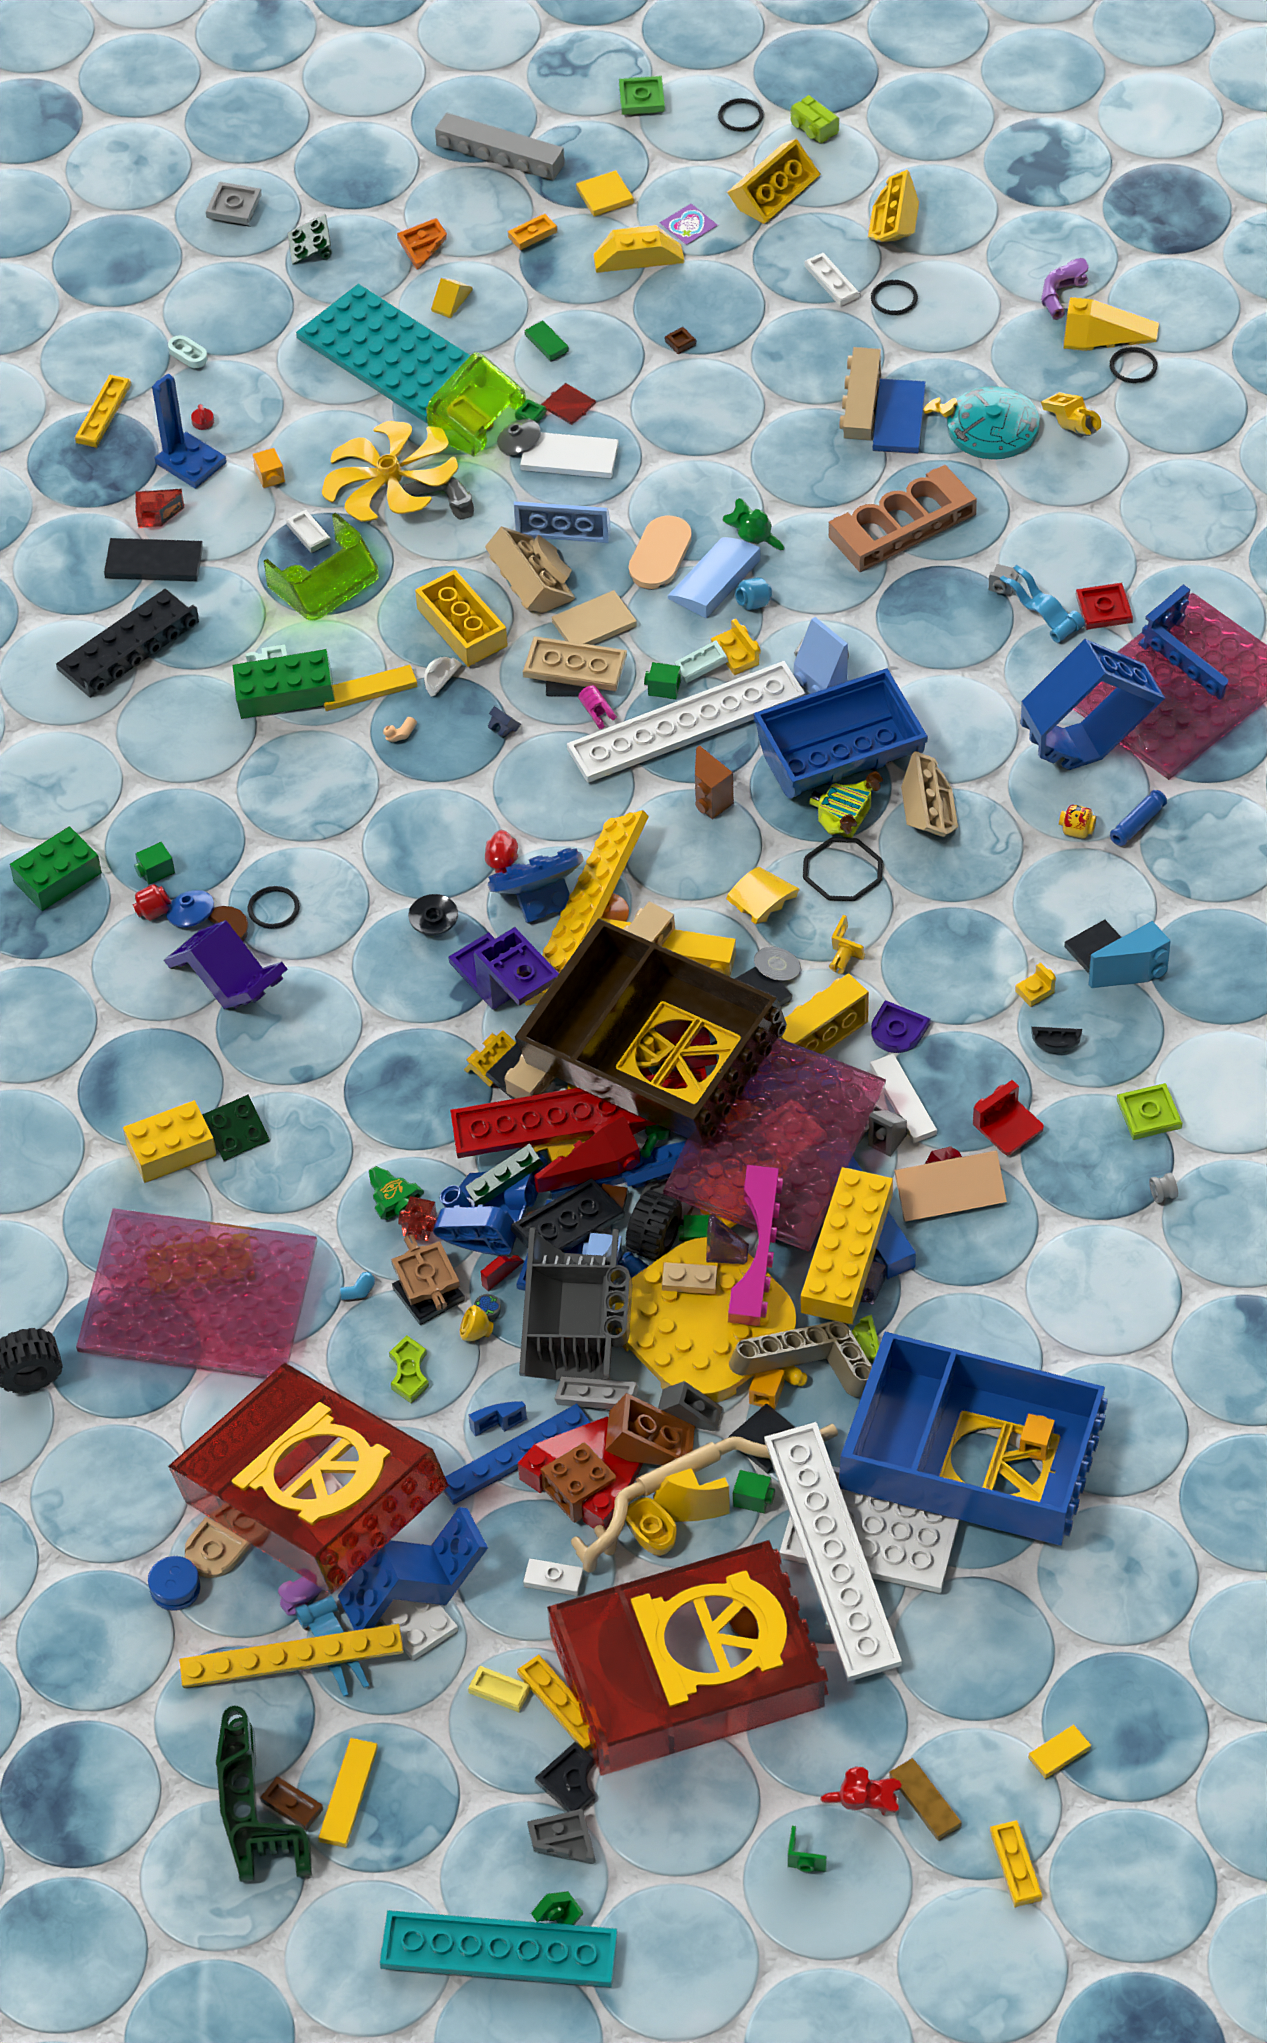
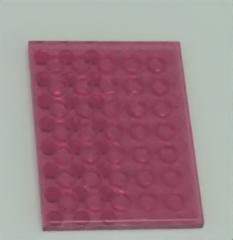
(1189, 716)
(795, 1117)
(197, 1294)

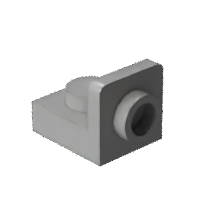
(996, 584)

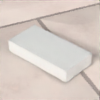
(308, 531)

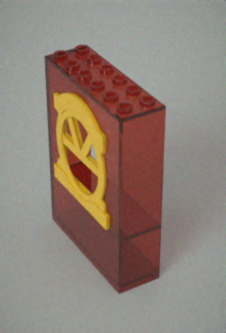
(272, 1436)
(649, 1704)

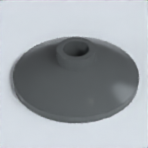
(518, 437)

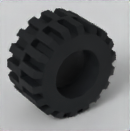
(653, 1225)
(28, 1360)

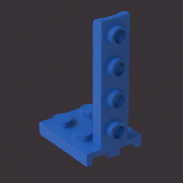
(181, 452)
(1157, 635)

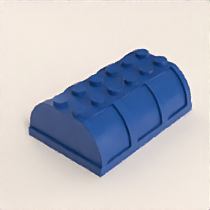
(838, 732)

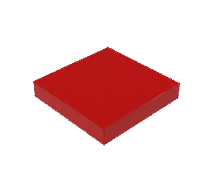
(1104, 606)

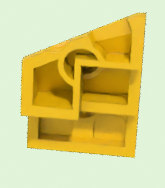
(760, 894)
(688, 1501)

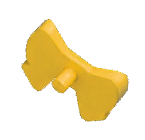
(945, 409)

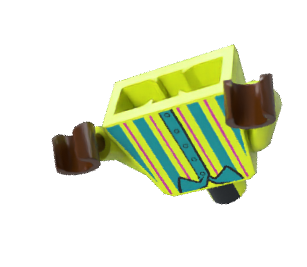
(845, 805)

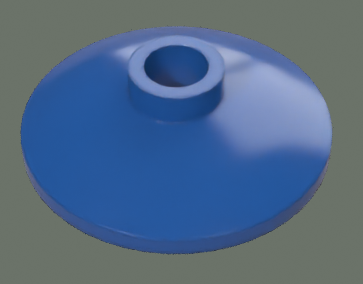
(190, 908)

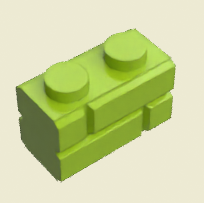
(814, 119)

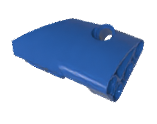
(485, 1226)

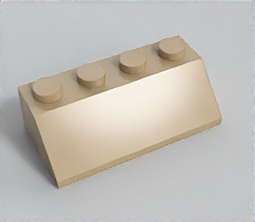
(525, 571)

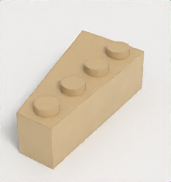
(862, 393)

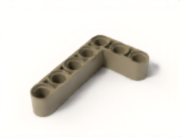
(803, 1345)

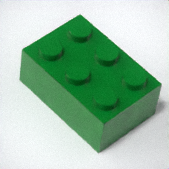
(55, 868)

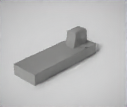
(593, 1392)

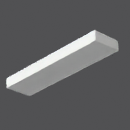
(904, 1098)

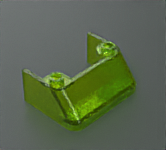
(330, 582)

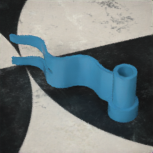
(1047, 606)
(322, 1622)

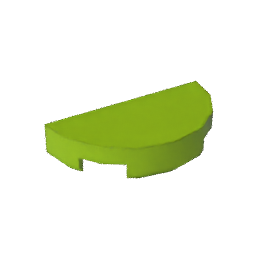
(867, 1337)

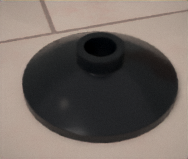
(434, 907)

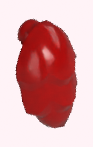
(501, 851)

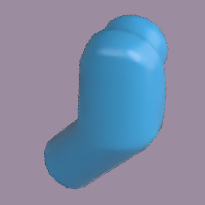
(360, 1289)

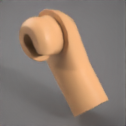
(402, 733)

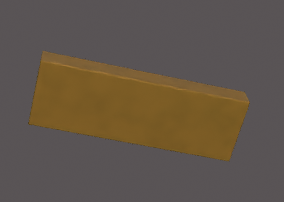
(926, 1799)

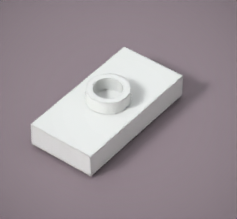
(553, 1577)

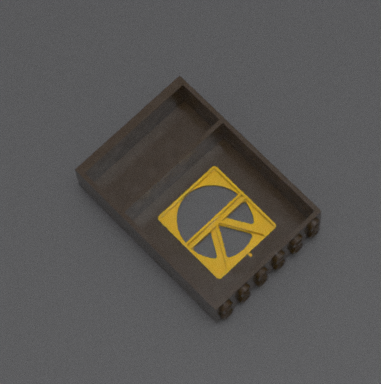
(621, 990)

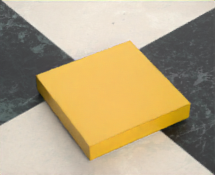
(604, 193)

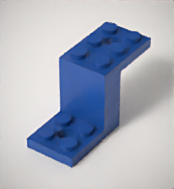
(414, 1571)

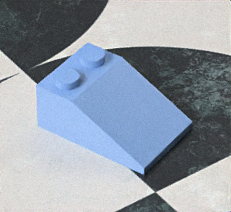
(821, 658)

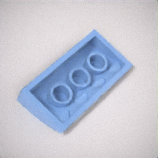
(563, 521)
(716, 575)

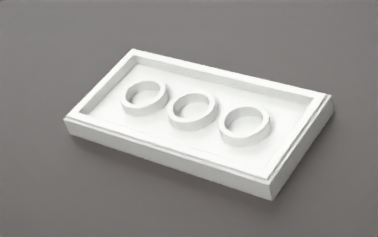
(571, 455)

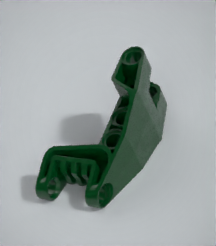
(238, 1759)

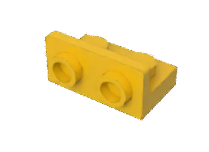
(739, 648)
(494, 1049)

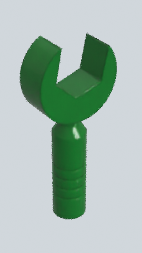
(654, 1134)

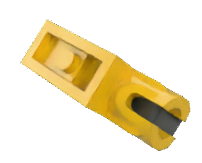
(1073, 414)

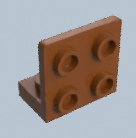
(575, 1478)

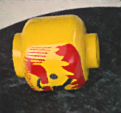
(1077, 821)

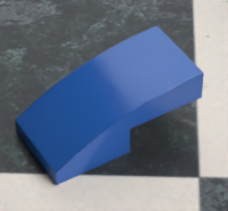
(505, 1414)

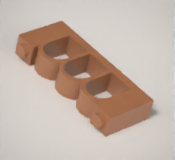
(938, 484)

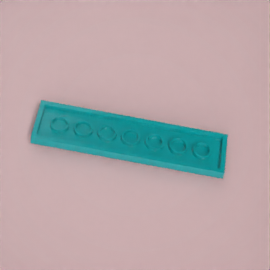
(499, 1948)

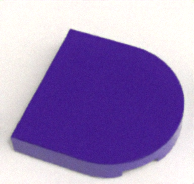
(898, 1028)

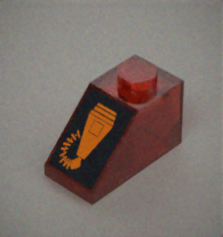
(157, 506)

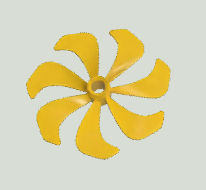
(387, 471)

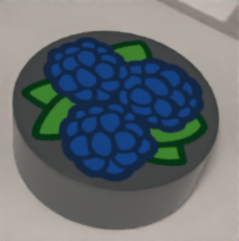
(490, 1305)

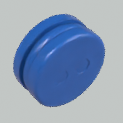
(174, 1583)

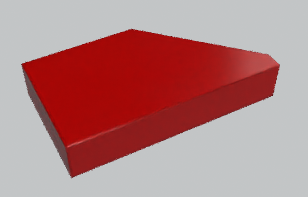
(498, 1270)

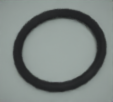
(739, 100)
(894, 312)
(1132, 380)
(274, 925)

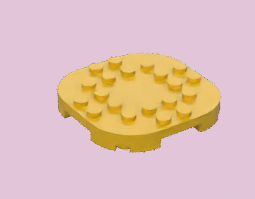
(689, 1333)

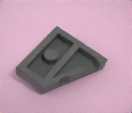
(562, 1836)

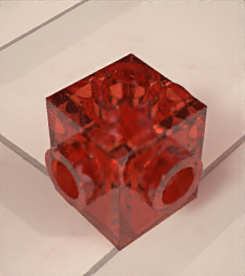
(418, 1218)

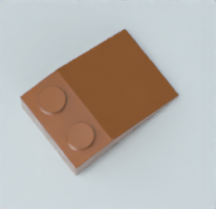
(646, 1433)

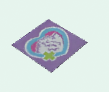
(688, 224)

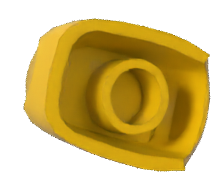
(651, 1526)

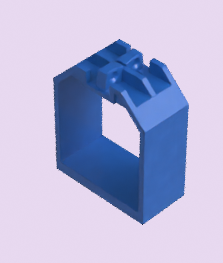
(1107, 724)

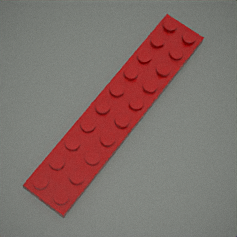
(542, 1118)

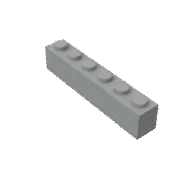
(499, 146)

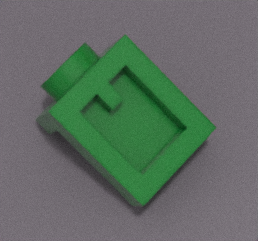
(558, 1907)

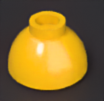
(475, 1324)

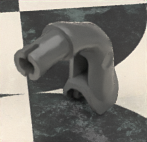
(459, 499)

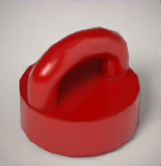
(202, 418)

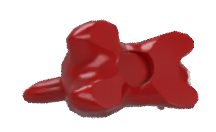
(860, 1792)

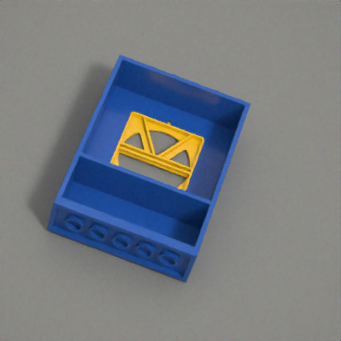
(933, 1395)

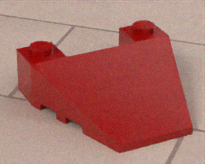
(600, 1506)

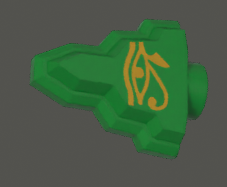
(391, 1192)

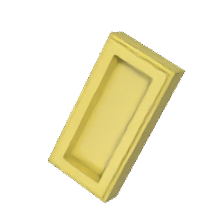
(499, 1689)

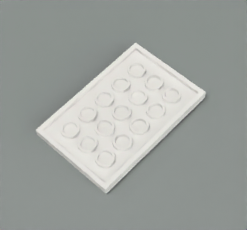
(896, 1540)

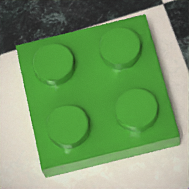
(641, 95)

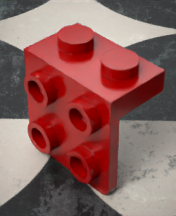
(1005, 1119)

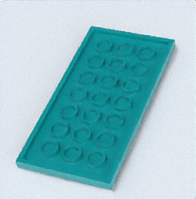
(384, 348)

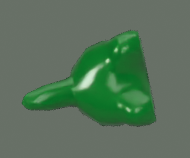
(752, 525)

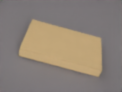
(595, 620)

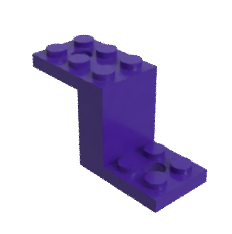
(226, 965)
(503, 968)

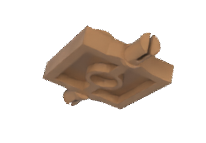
(425, 1272)

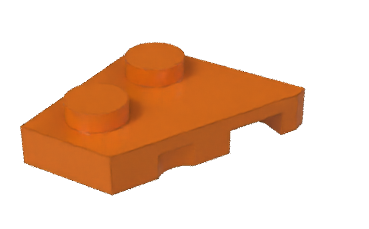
(422, 241)

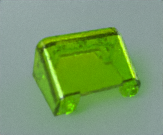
(472, 402)

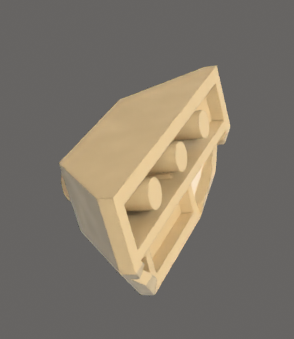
(928, 797)

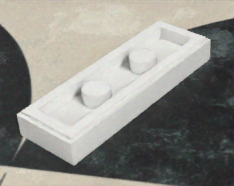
(831, 279)

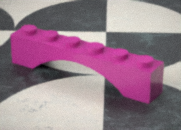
(747, 1295)

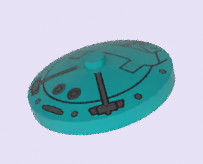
(993, 423)

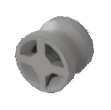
(1163, 1187)

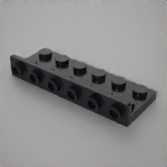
(128, 642)

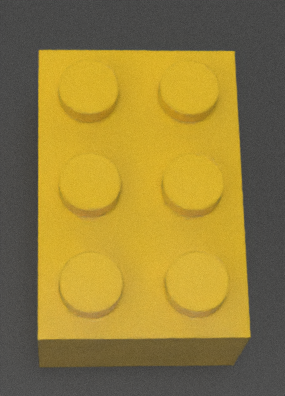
(169, 1141)

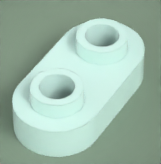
(187, 351)

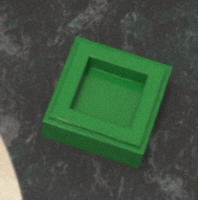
(531, 411)

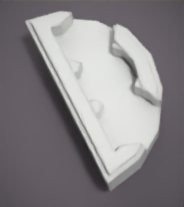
(439, 672)

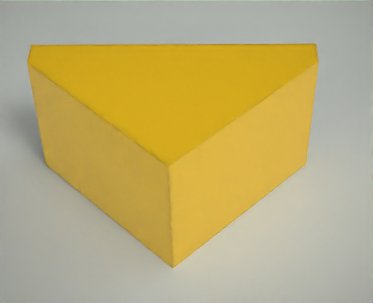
(449, 296)

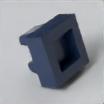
(502, 719)

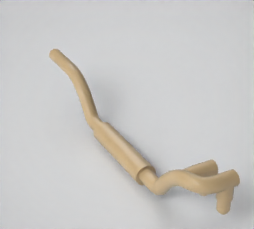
(651, 1482)

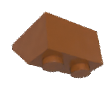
(712, 784)

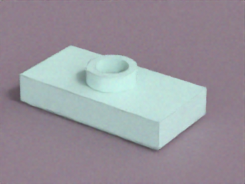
(701, 661)

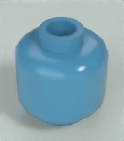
(753, 593)

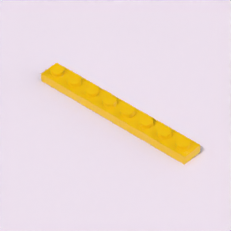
(291, 1655)

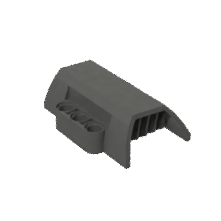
(571, 1311)

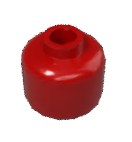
(151, 902)

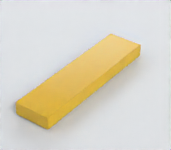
(103, 411)
(372, 687)
(556, 1698)
(348, 1792)

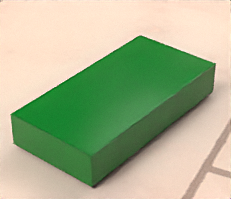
(546, 340)

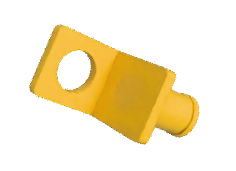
(844, 947)

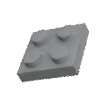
(233, 203)

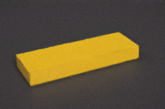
(1015, 1863)

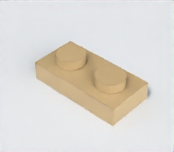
(689, 1278)

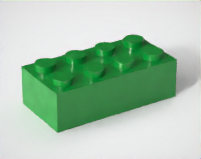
(283, 683)

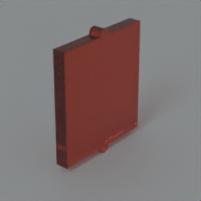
(568, 403)

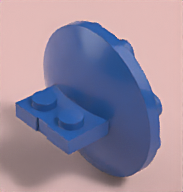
(540, 884)

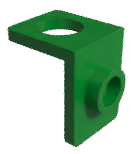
(804, 1861)

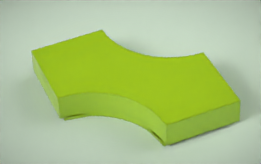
(408, 1358)

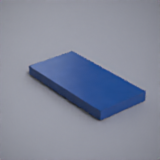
(899, 416)

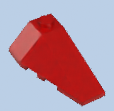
(601, 1156)

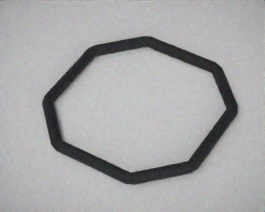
(842, 898)

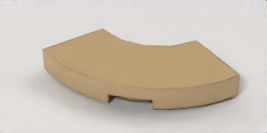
(551, 559)

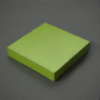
(1149, 1111)

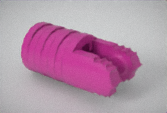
(596, 705)

